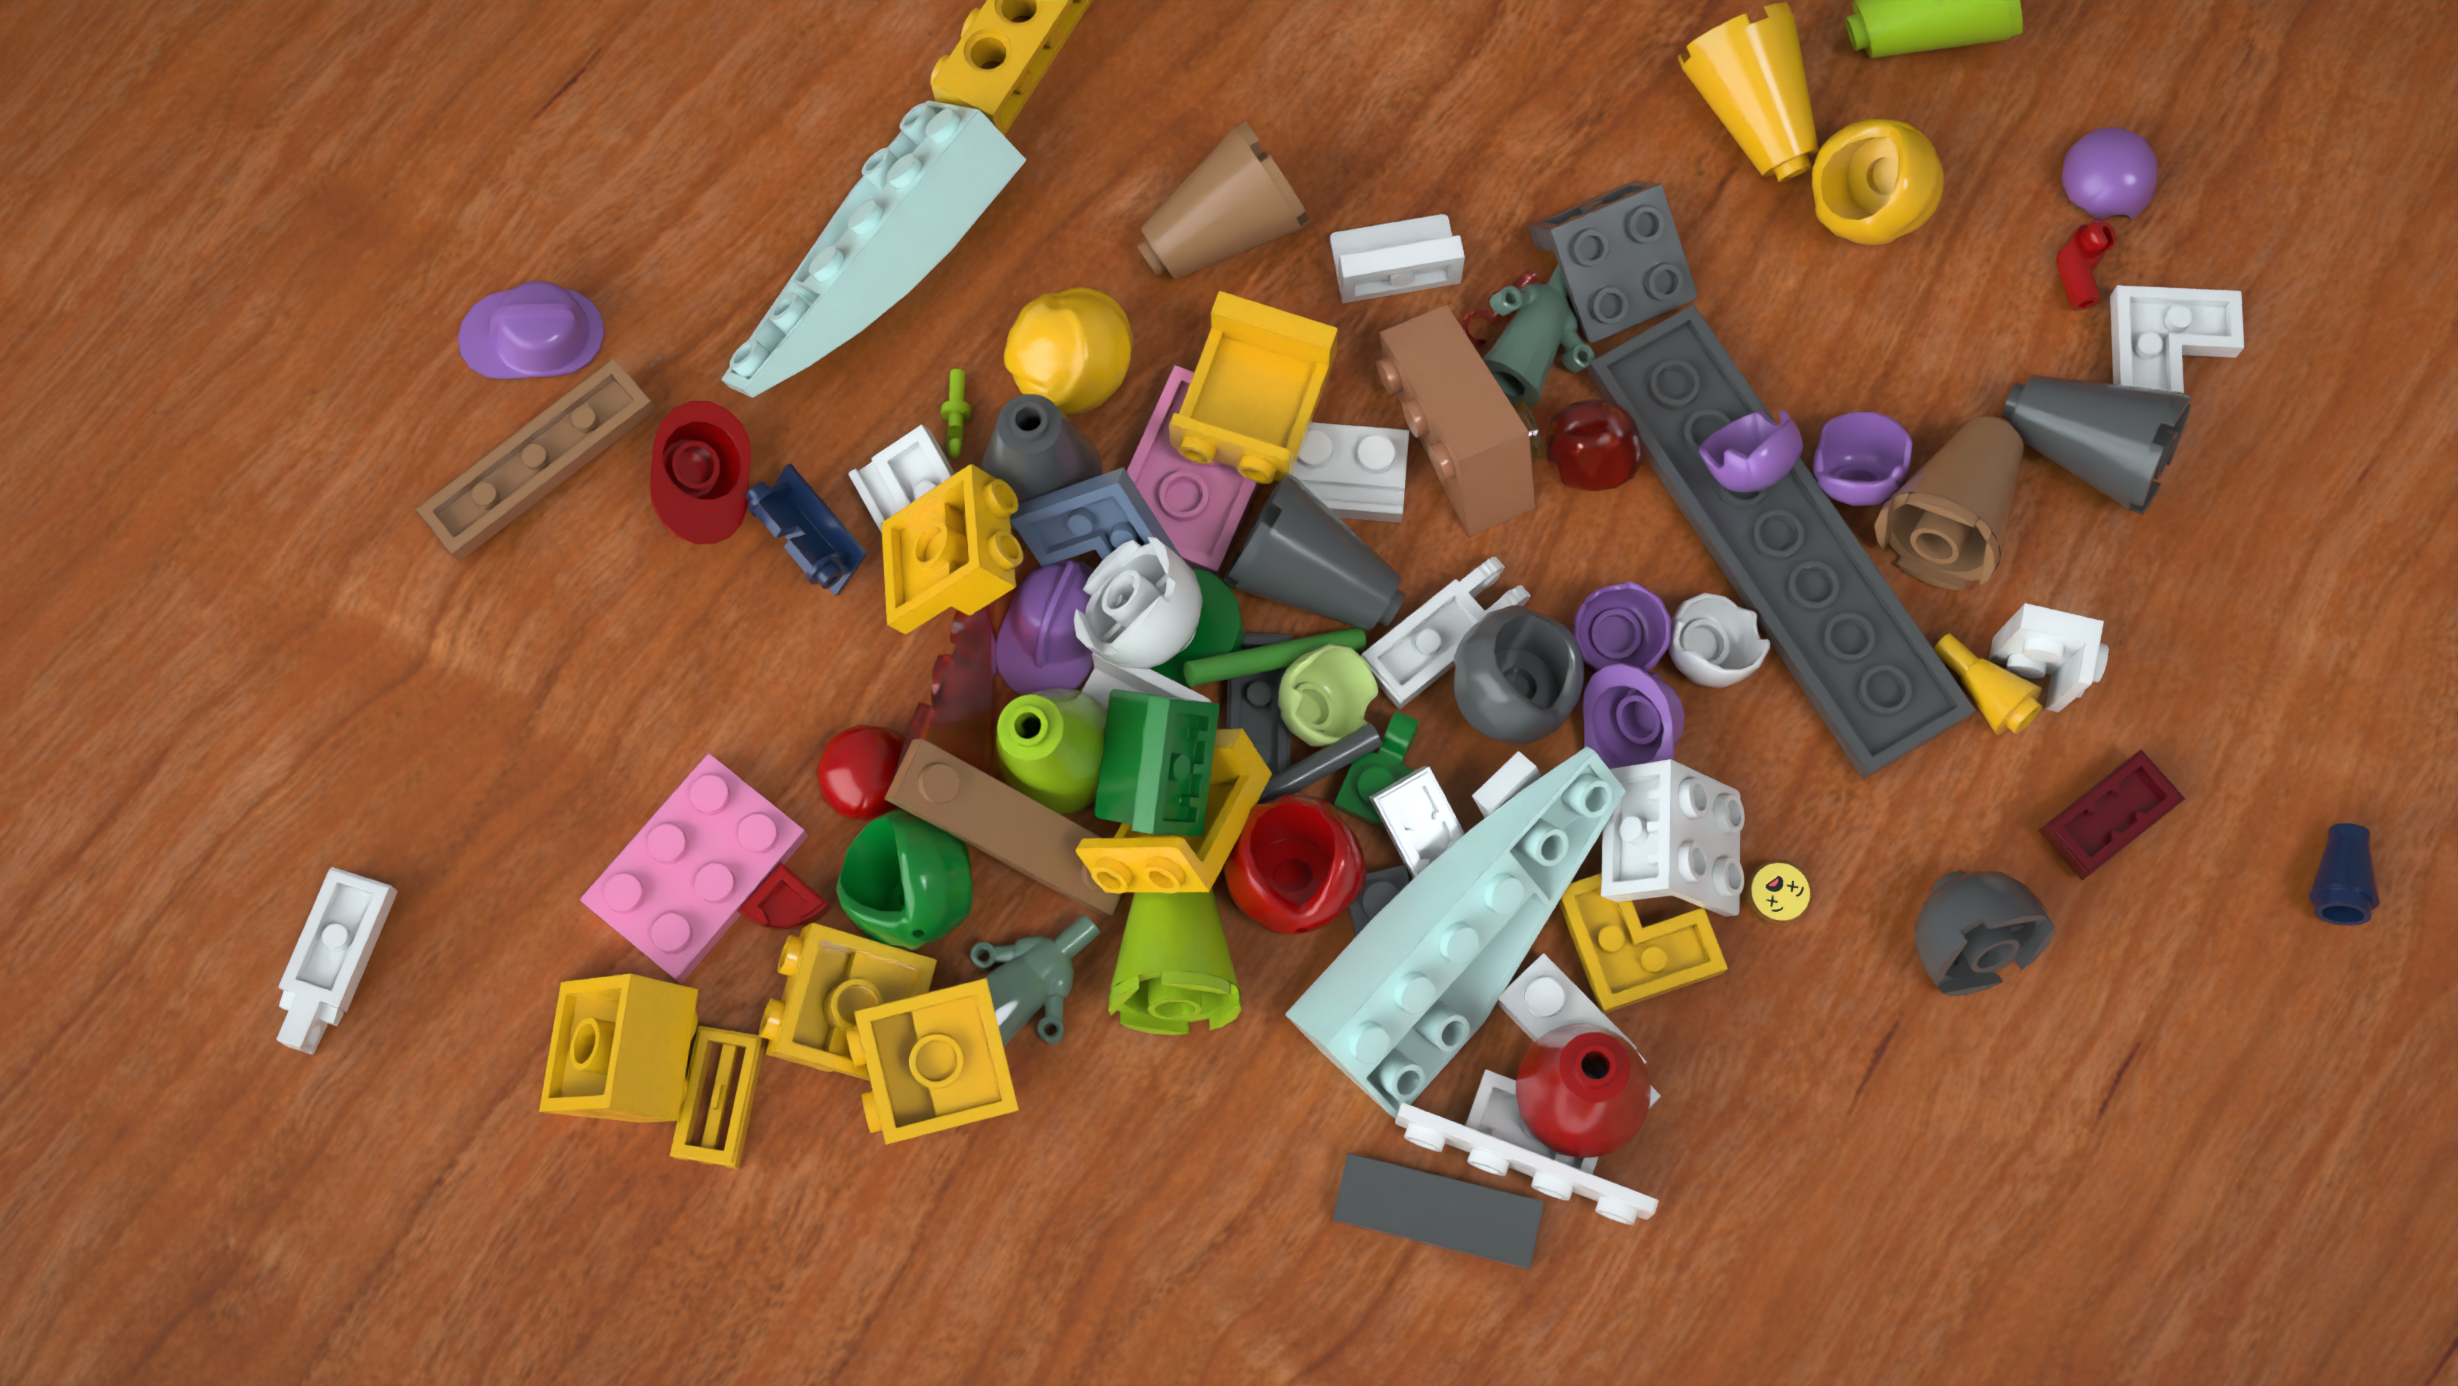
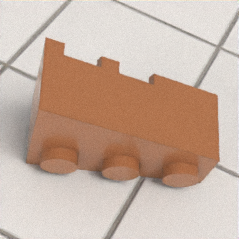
(1459, 418)

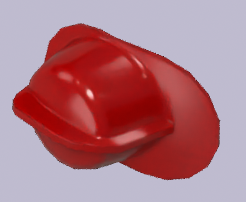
(700, 472)

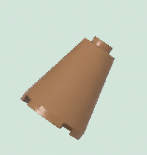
(1223, 209)
(1956, 507)

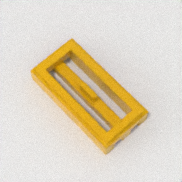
(743, 1102)

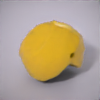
(1876, 181)
(1070, 348)

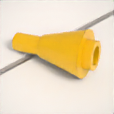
(2000, 695)

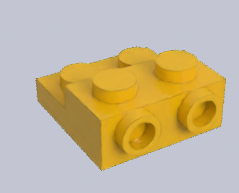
(950, 549)
(825, 984)
(932, 1062)

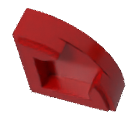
(784, 902)

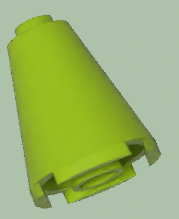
(1930, 25)
(1052, 747)
(1174, 965)

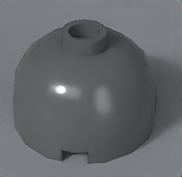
(1977, 927)

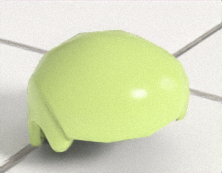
(1326, 694)

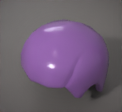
(2110, 173)
(1752, 452)
(1862, 458)
(1622, 626)

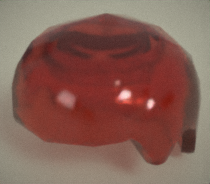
(1594, 445)

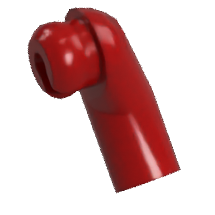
(2078, 260)

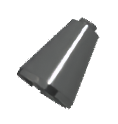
(2102, 432)
(1038, 449)
(1314, 562)

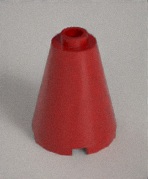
(1577, 1112)

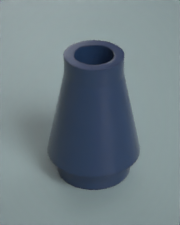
(2345, 879)

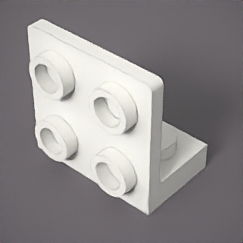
(1674, 838)

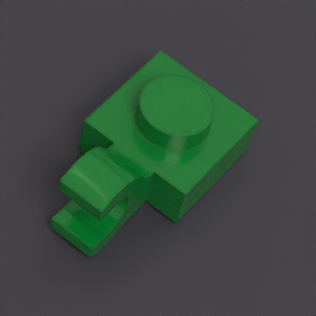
(1377, 771)

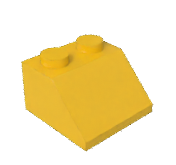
(620, 1049)

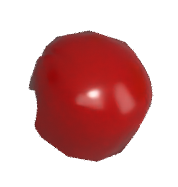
(859, 770)

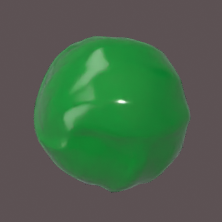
(905, 881)

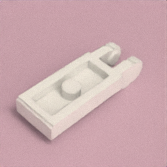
(1427, 640)

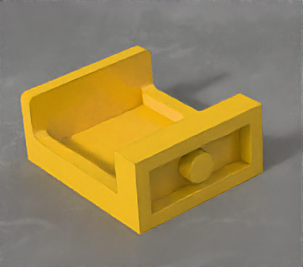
(1254, 389)
(1181, 862)

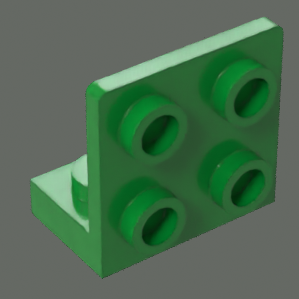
(1157, 762)

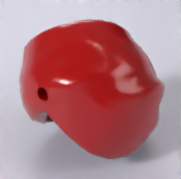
(1295, 865)

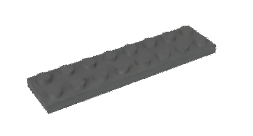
(1784, 551)

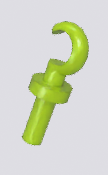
(956, 412)

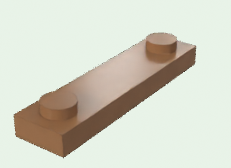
(536, 459)
(997, 822)

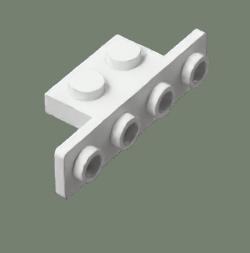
(1502, 1141)

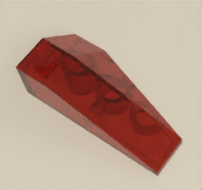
(964, 695)

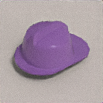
(531, 332)
(1038, 635)
(1631, 716)

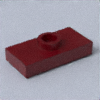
(2111, 814)

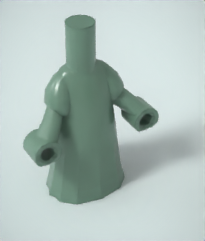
(1532, 337)
(1034, 975)

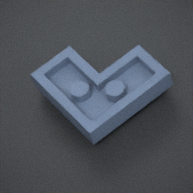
(1087, 517)

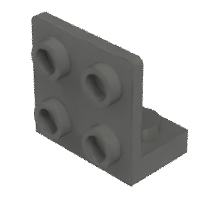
(1618, 258)

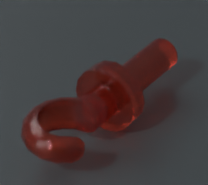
(1490, 314)

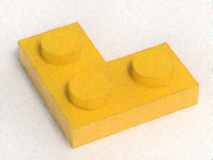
(1631, 961)

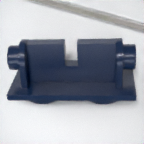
(813, 531)

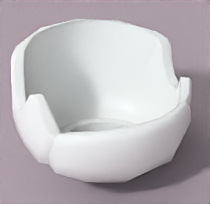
(1715, 641)

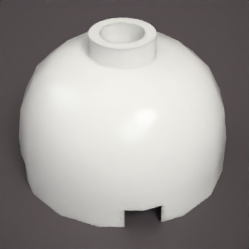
(1140, 606)

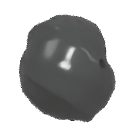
(1517, 675)

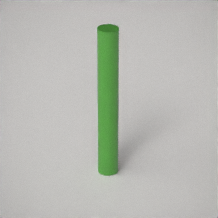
(1266, 657)

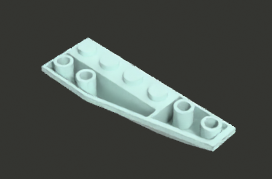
(881, 240)
(1455, 936)

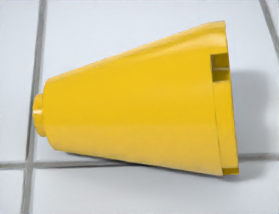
(1758, 89)

